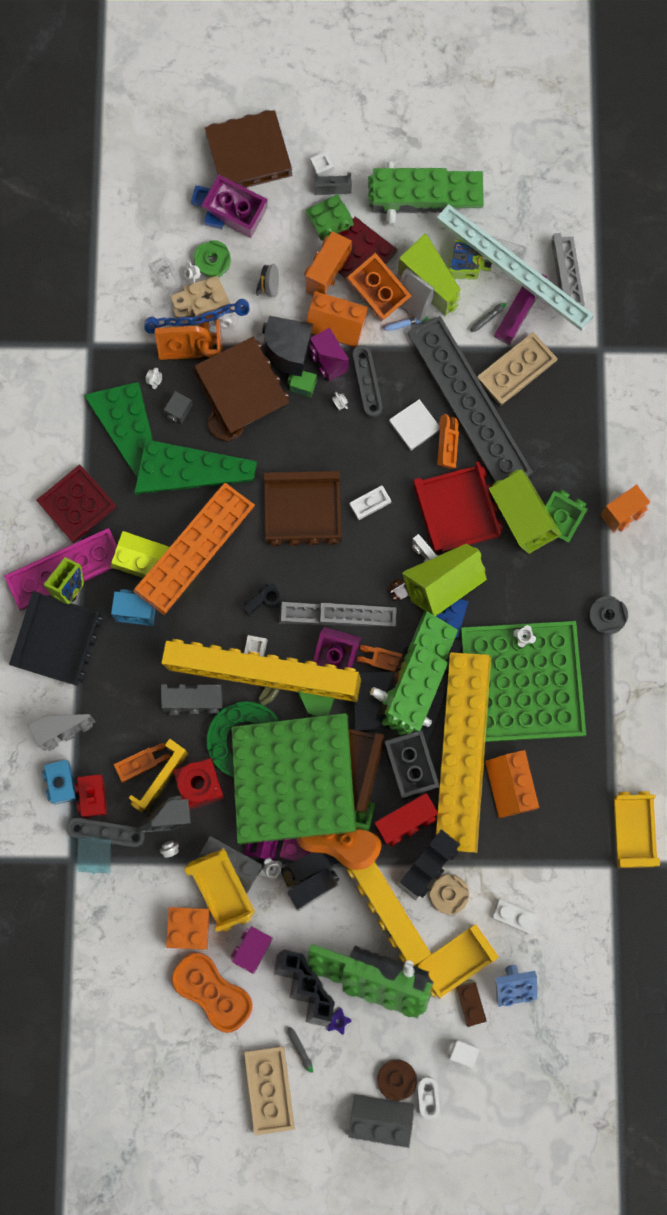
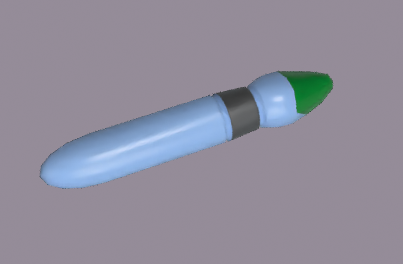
(403, 323)

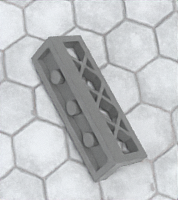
(560, 265)

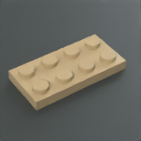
(517, 368)
(269, 1090)

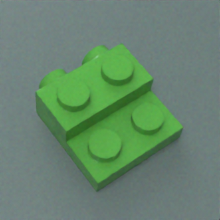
(329, 216)
(566, 513)

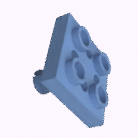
(516, 987)

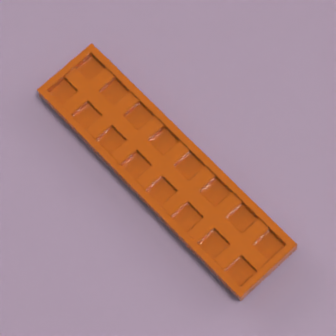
(194, 549)

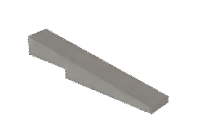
(336, 614)

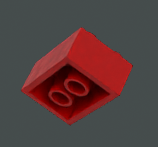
(406, 820)

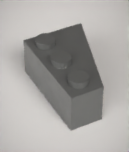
(191, 699)

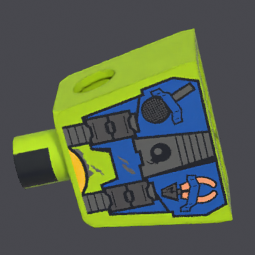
(467, 262)
(65, 581)

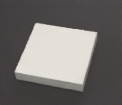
(414, 425)

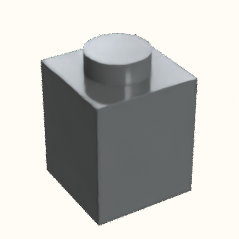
(177, 408)

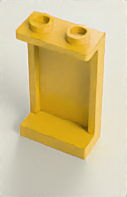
(165, 776)
(635, 830)
(221, 889)
(458, 960)

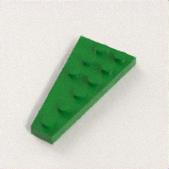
(124, 419)
(180, 467)

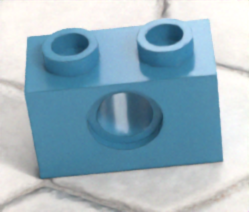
(59, 770)

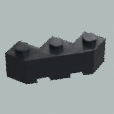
(429, 865)
(305, 987)

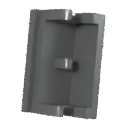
(333, 184)

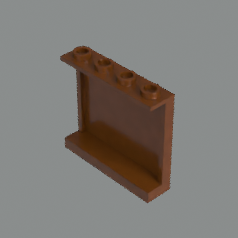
(249, 149)
(240, 385)
(302, 508)
(365, 757)

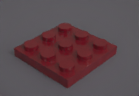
(364, 244)
(76, 503)

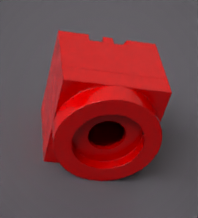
(199, 783)

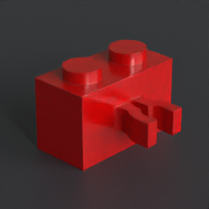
(92, 796)

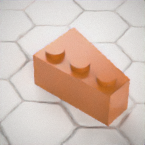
(327, 263)

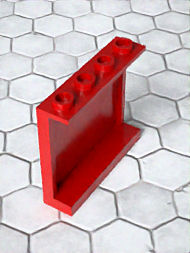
(457, 509)

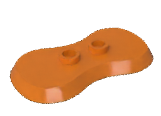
(352, 850)
(223, 1002)

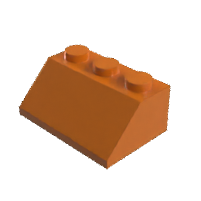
(378, 287)
(341, 316)
(512, 784)

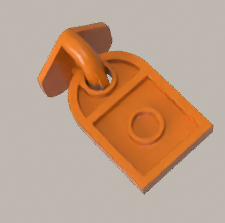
(189, 341)

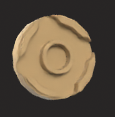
(449, 894)

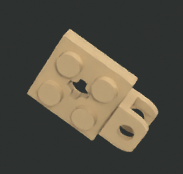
(193, 301)

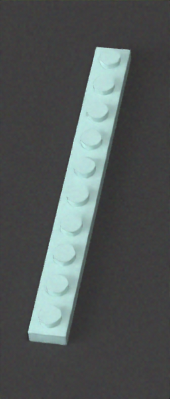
(515, 267)

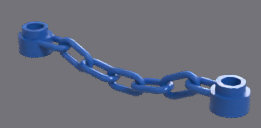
(152, 323)

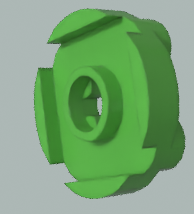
(208, 250)

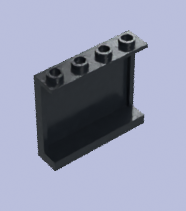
(55, 639)

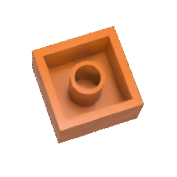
(625, 508)
(188, 928)

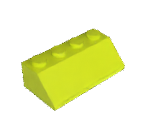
(137, 554)

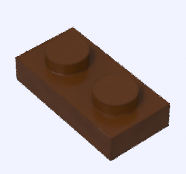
(471, 1004)

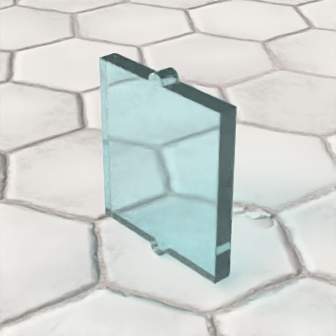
(94, 855)

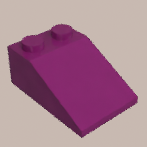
(235, 205)
(336, 648)

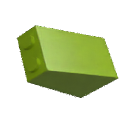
(428, 265)
(524, 511)
(445, 578)

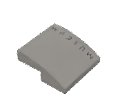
(421, 294)

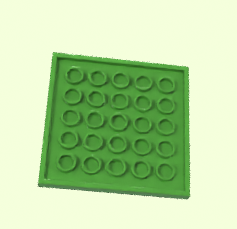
(531, 687)
(293, 779)

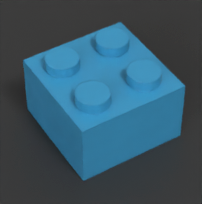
(132, 609)

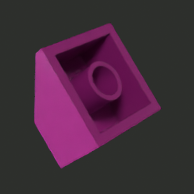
(328, 354)
(251, 950)

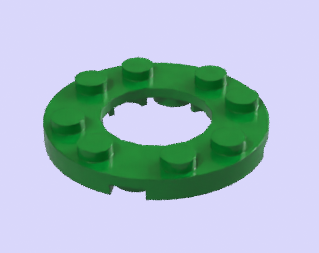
(223, 723)

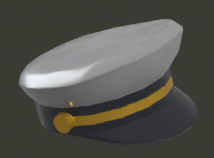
(268, 281)

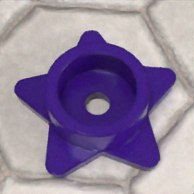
(340, 1027)

